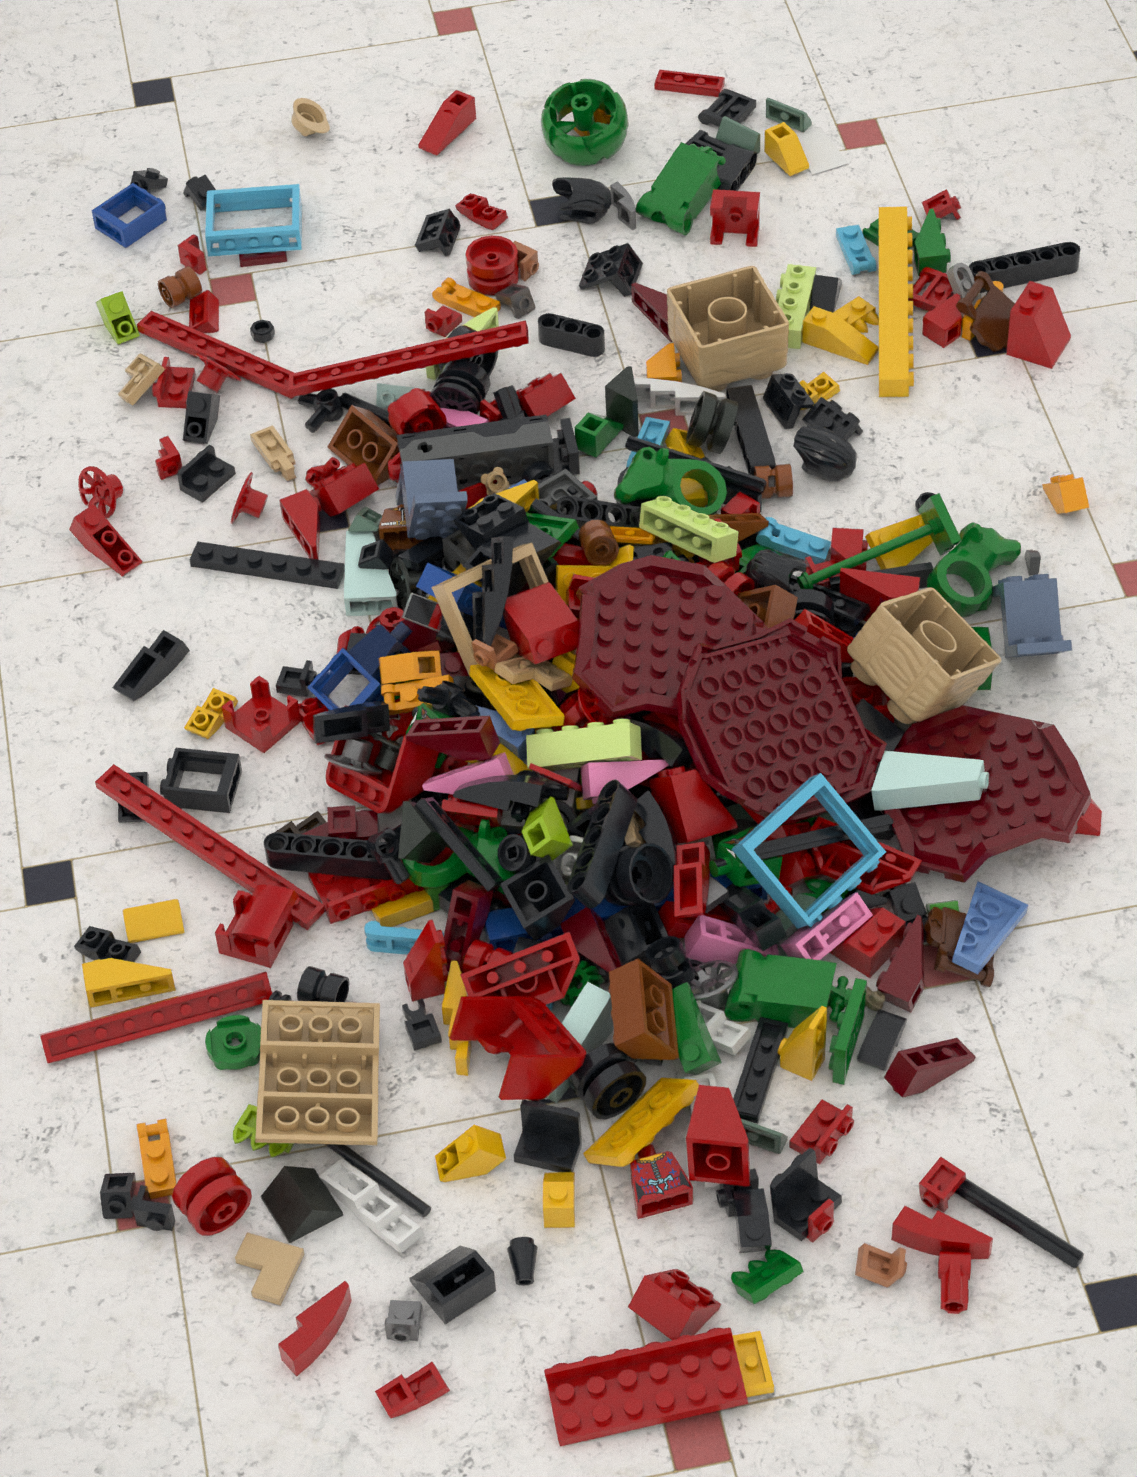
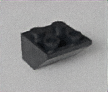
(490, 519)
(455, 1282)

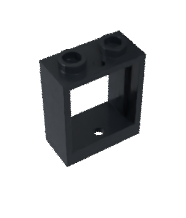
(205, 762)

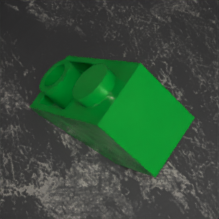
(595, 433)

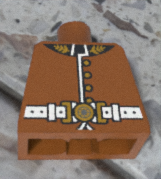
(394, 530)

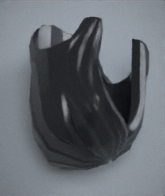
(586, 198)
(825, 453)
(771, 569)

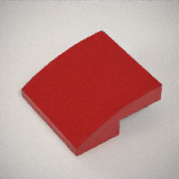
(265, 913)

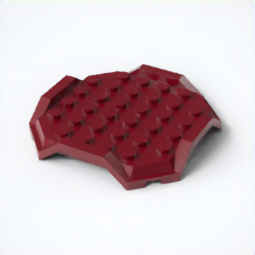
(643, 627)
(771, 717)
(1029, 796)

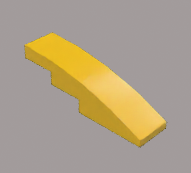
(452, 996)

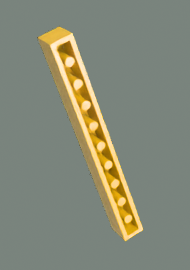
(894, 303)

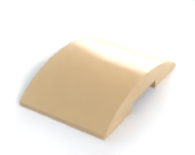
(318, 1073)

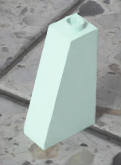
(365, 589)
(926, 780)
(588, 1023)

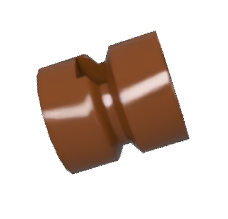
(180, 286)
(782, 480)
(598, 543)

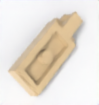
(275, 451)

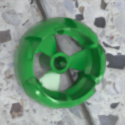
(583, 100)

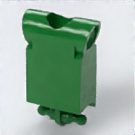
(682, 187)
(783, 988)

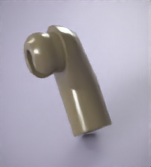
(874, 999)

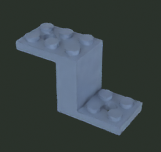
(430, 498)
(1030, 616)

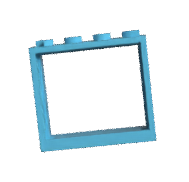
(254, 239)
(845, 818)

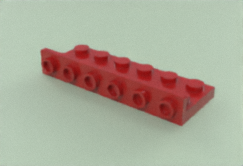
(354, 895)
(645, 1386)

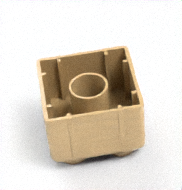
(728, 328)
(921, 656)

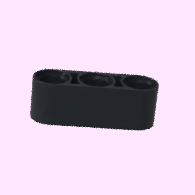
(736, 168)
(571, 335)

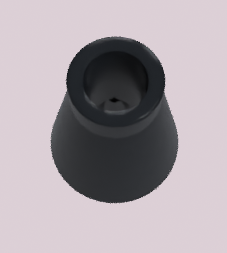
(522, 1256)

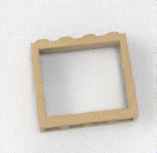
(443, 592)

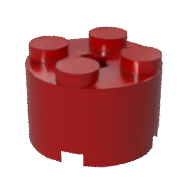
(415, 413)

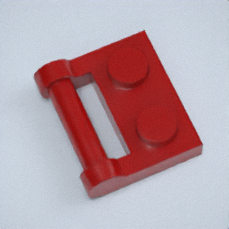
(935, 293)

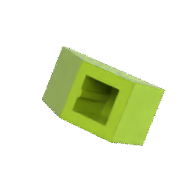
(117, 317)
(546, 831)

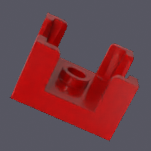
(735, 213)
(262, 718)
(259, 952)

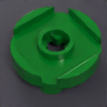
(237, 1056)

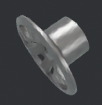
(357, 752)
(712, 987)

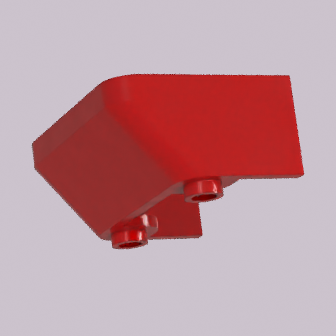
(387, 790)
(523, 1026)

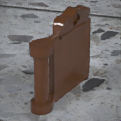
(990, 316)
(943, 932)

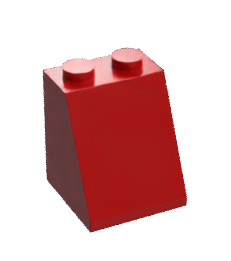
(1037, 327)
(540, 623)
(690, 804)
(717, 1139)

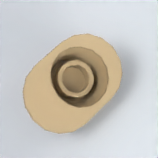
(309, 117)

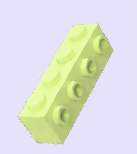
(796, 299)
(688, 529)
(580, 746)

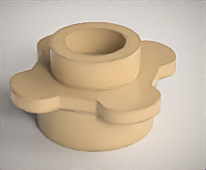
(501, 485)

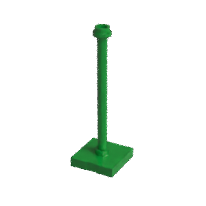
(937, 525)

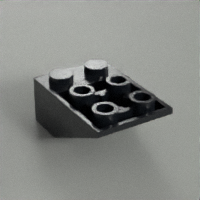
(527, 533)
(632, 933)

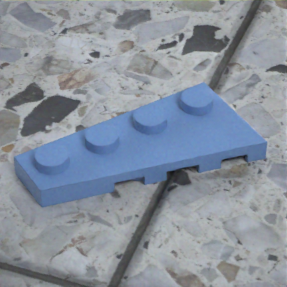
(986, 926)

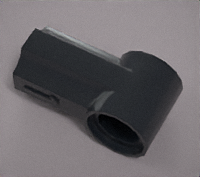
(509, 403)

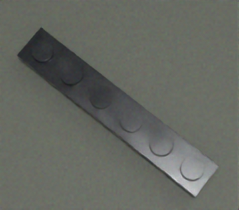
(267, 565)

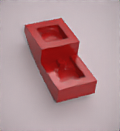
(415, 1391)

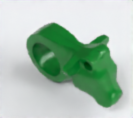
(655, 475)
(973, 559)
(442, 875)

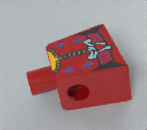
(658, 1183)

